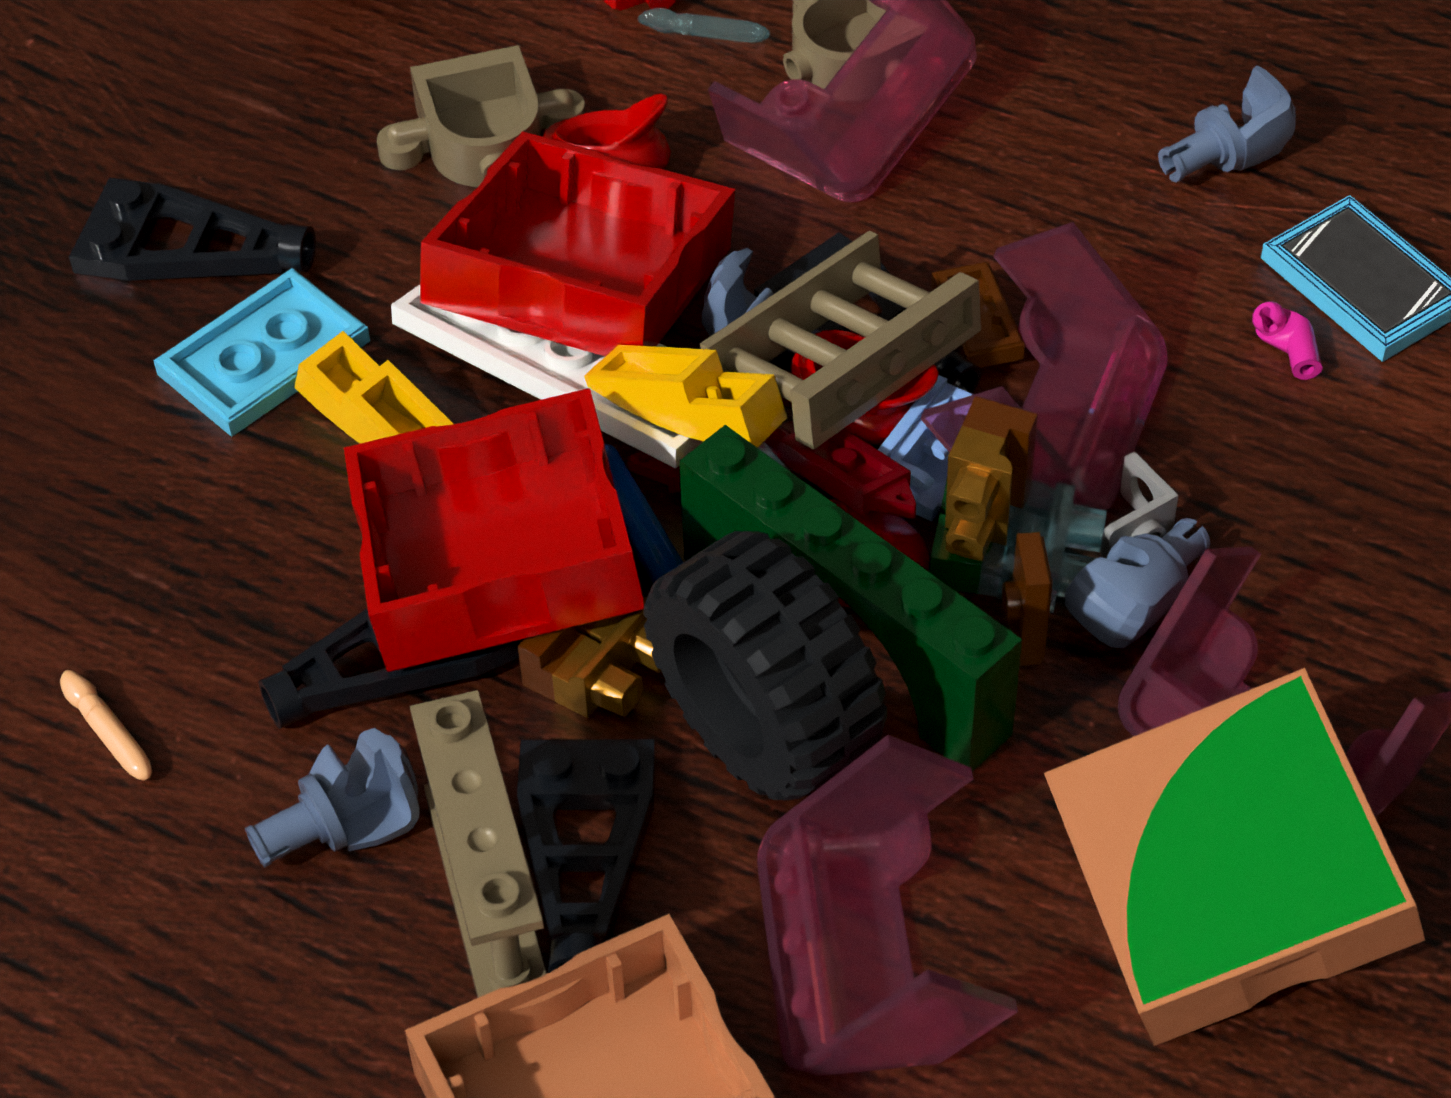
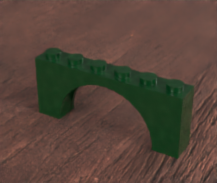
(947, 649)

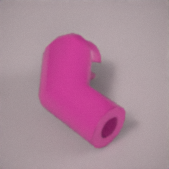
(1290, 334)

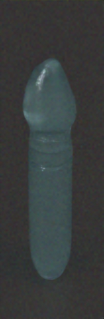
(705, 26)

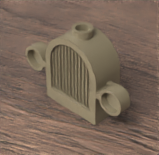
(826, 36)
(472, 113)

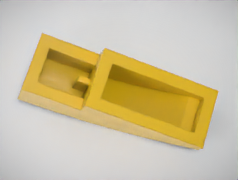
(688, 392)
(361, 395)

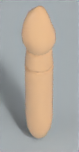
(106, 725)

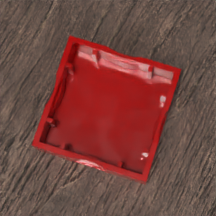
(577, 246)
(490, 531)

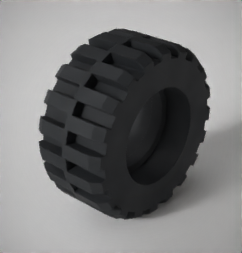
(765, 664)

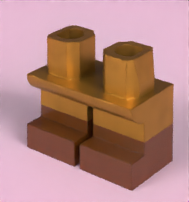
(987, 474)
(589, 664)

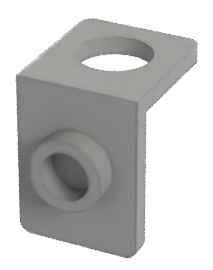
(1148, 517)

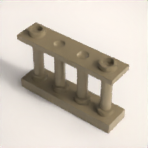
(871, 369)
(479, 843)

